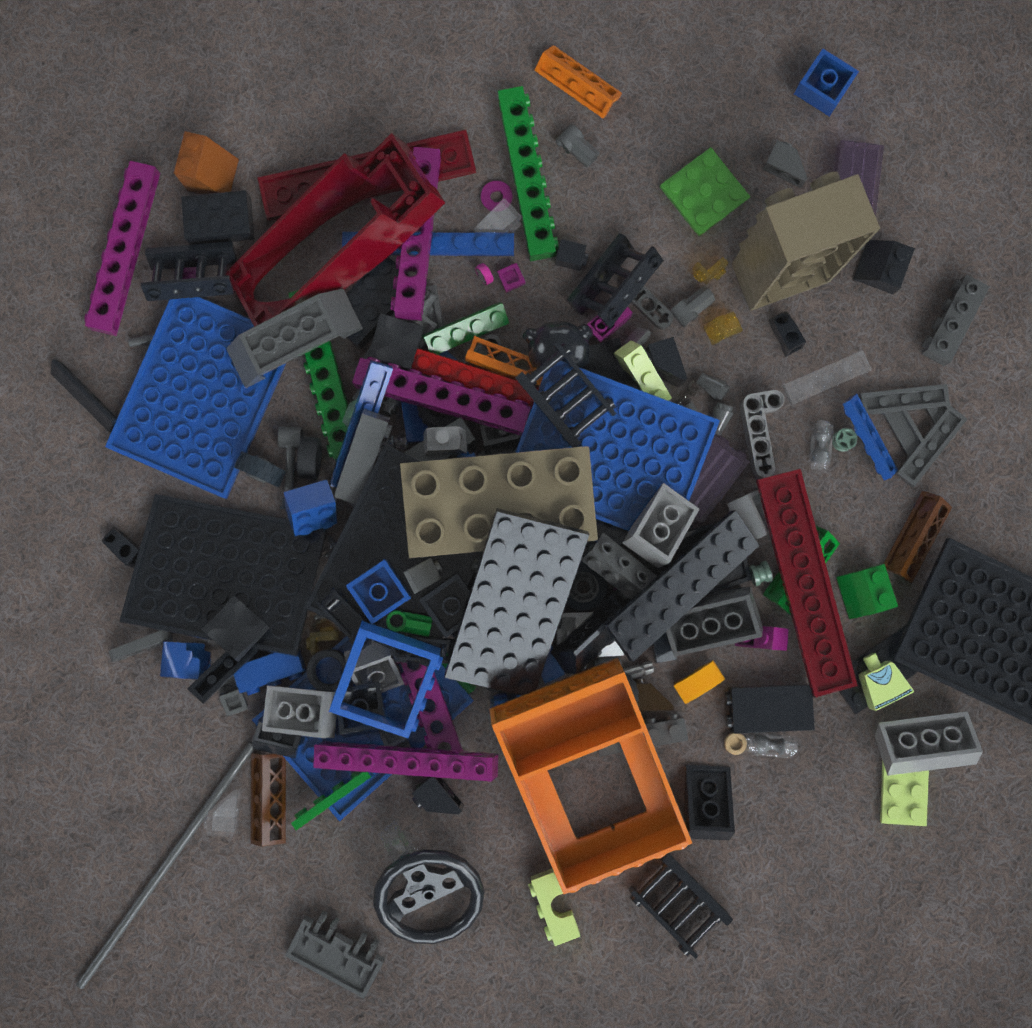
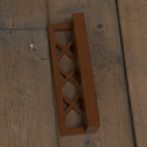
(915, 534)
(261, 799)

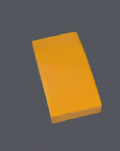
(699, 682)

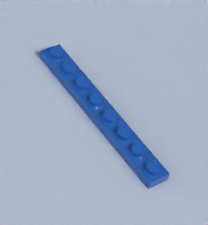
(461, 244)

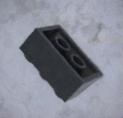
(584, 642)

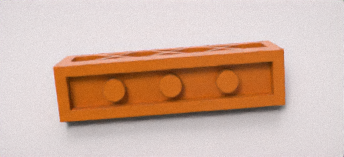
(577, 83)
(507, 369)

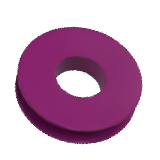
(494, 186)

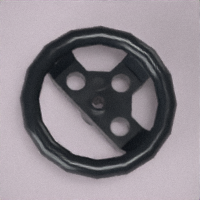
(425, 889)

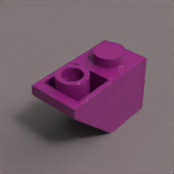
(602, 332)
(772, 638)

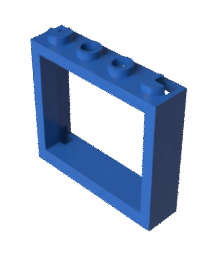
(398, 641)

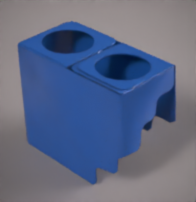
(184, 660)

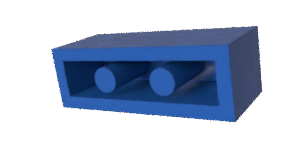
(268, 671)

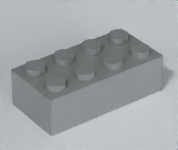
(928, 743)

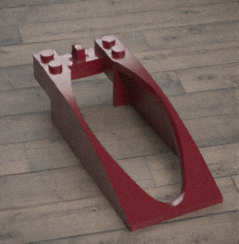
(331, 194)

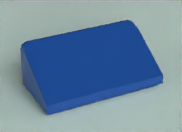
(413, 424)

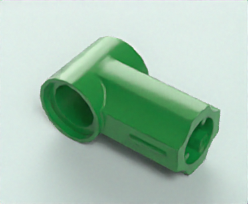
(411, 623)

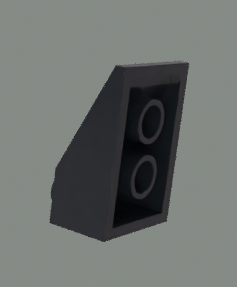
(708, 802)

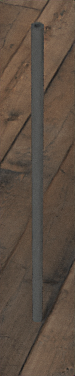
(167, 863)

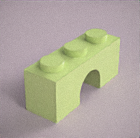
(638, 365)
(560, 926)

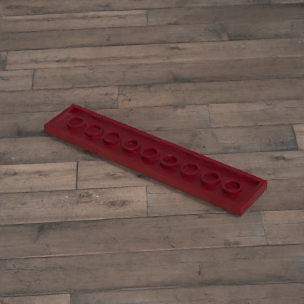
(283, 189)
(806, 583)

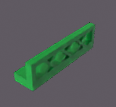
(776, 592)

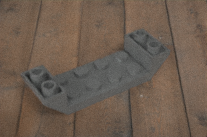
(292, 334)

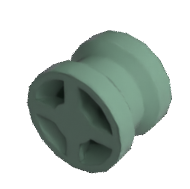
(848, 437)
(761, 573)

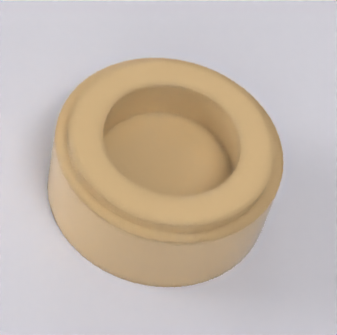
(735, 743)

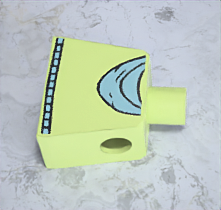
(882, 683)

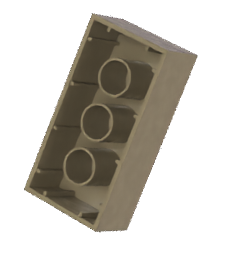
(804, 239)
(455, 499)

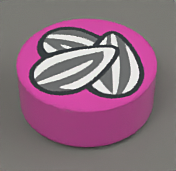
(484, 274)

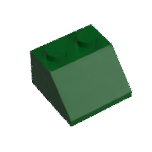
(867, 591)

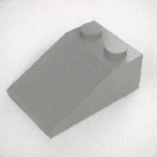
(661, 526)
(299, 712)

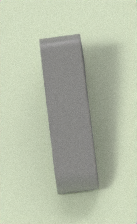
(761, 436)

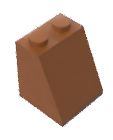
(205, 165)

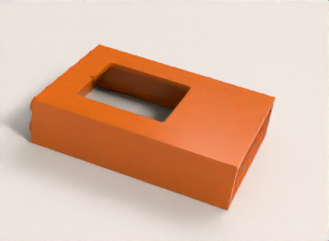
(568, 723)

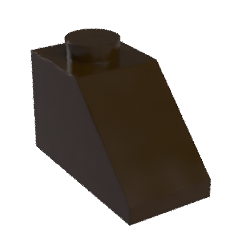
(650, 698)

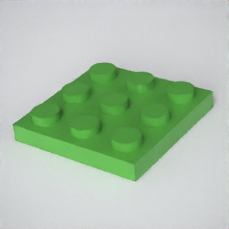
(704, 191)

